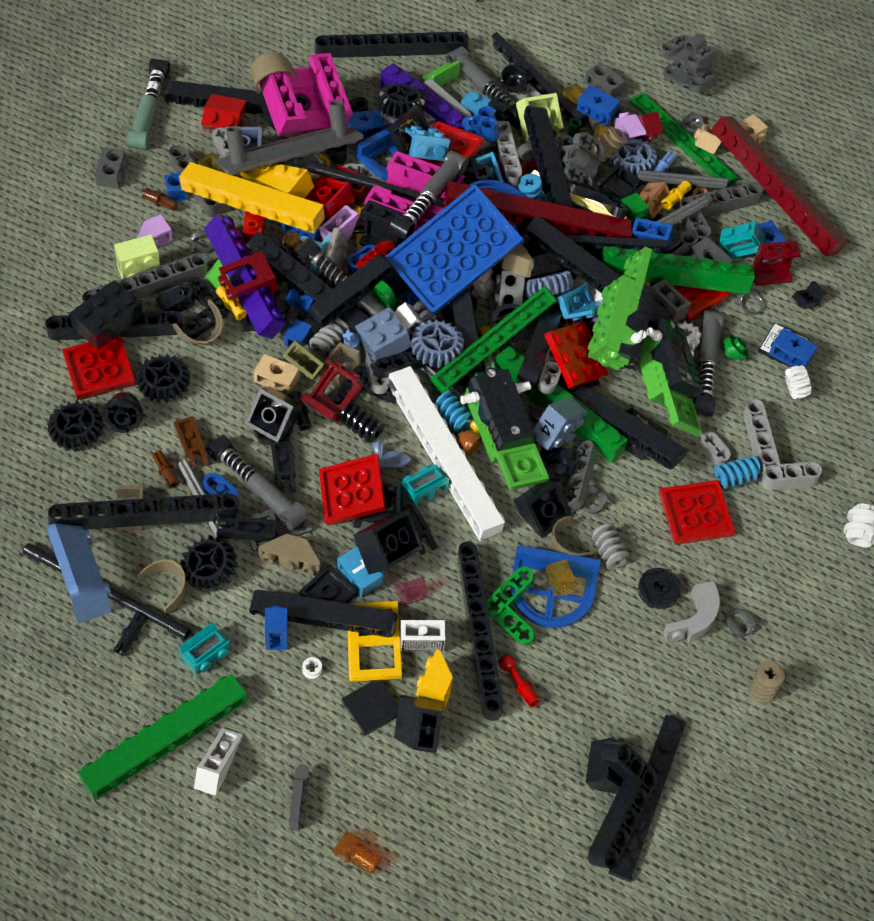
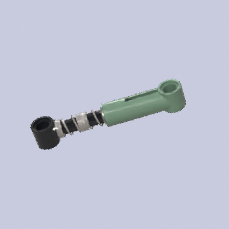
(139, 134)

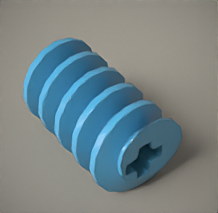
(531, 186)
(453, 412)
(736, 471)

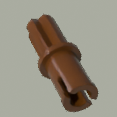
(159, 199)
(166, 469)

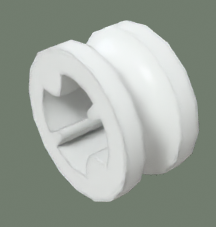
(306, 664)

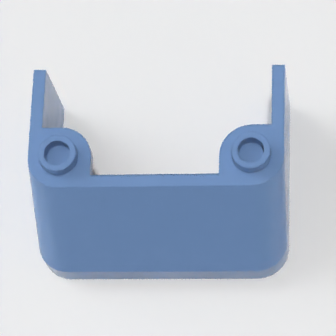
(79, 570)

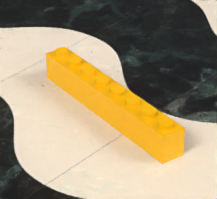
(252, 197)

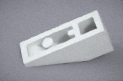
(217, 761)

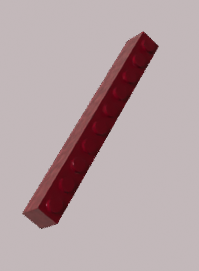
(779, 186)
(568, 220)

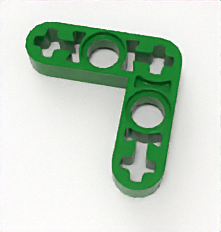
(385, 295)
(505, 610)

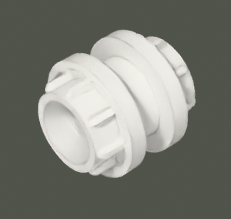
(861, 525)

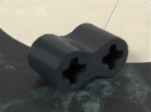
(478, 171)

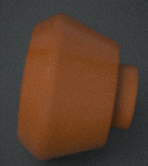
(469, 441)

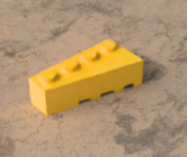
(282, 178)

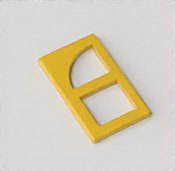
(356, 641)

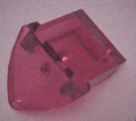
(411, 591)

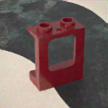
(776, 271)
(264, 278)
(322, 404)

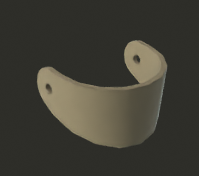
(269, 64)
(219, 324)
(557, 547)
(171, 567)

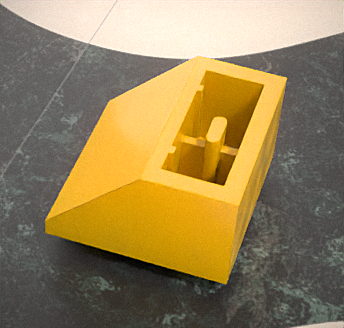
(437, 680)

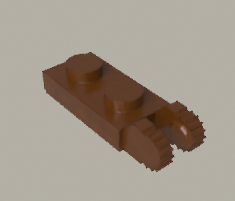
(191, 440)

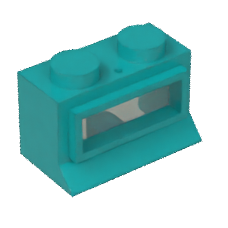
(742, 239)
(424, 483)
(204, 648)

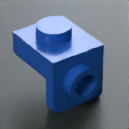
(303, 302)

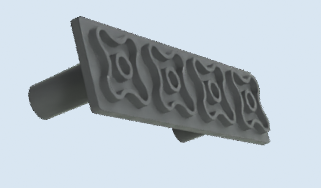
(283, 150)

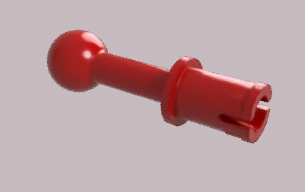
(524, 687)

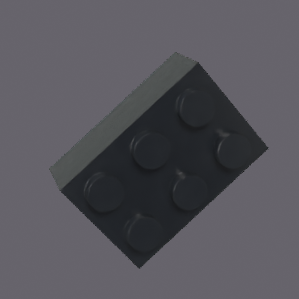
(106, 314)
(388, 542)

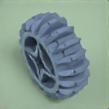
(632, 156)
(554, 282)
(436, 343)

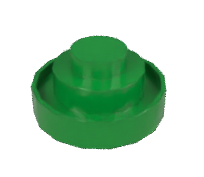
(735, 348)

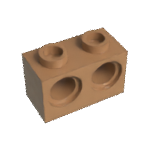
(653, 195)

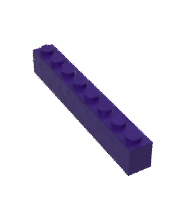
(258, 304)

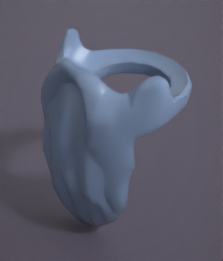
(390, 459)

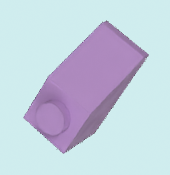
(629, 125)
(343, 219)
(158, 229)

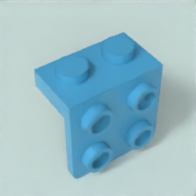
(428, 143)
(578, 303)

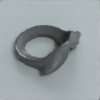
(685, 120)
(194, 245)
(754, 295)
(603, 500)
(735, 629)

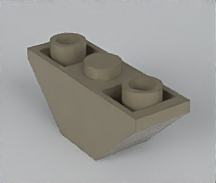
(518, 262)
(290, 553)

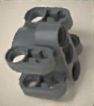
(691, 62)
(578, 158)

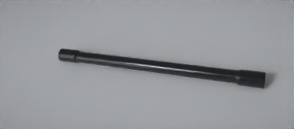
(324, 170)
(170, 625)

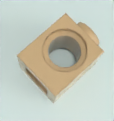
(706, 139)

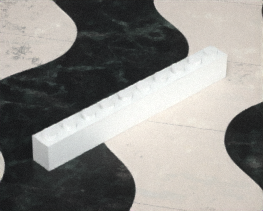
(446, 454)

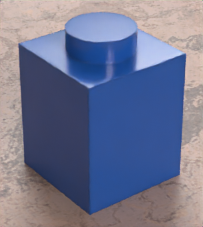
(298, 331)

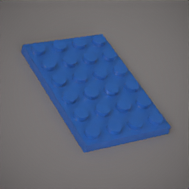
(454, 249)

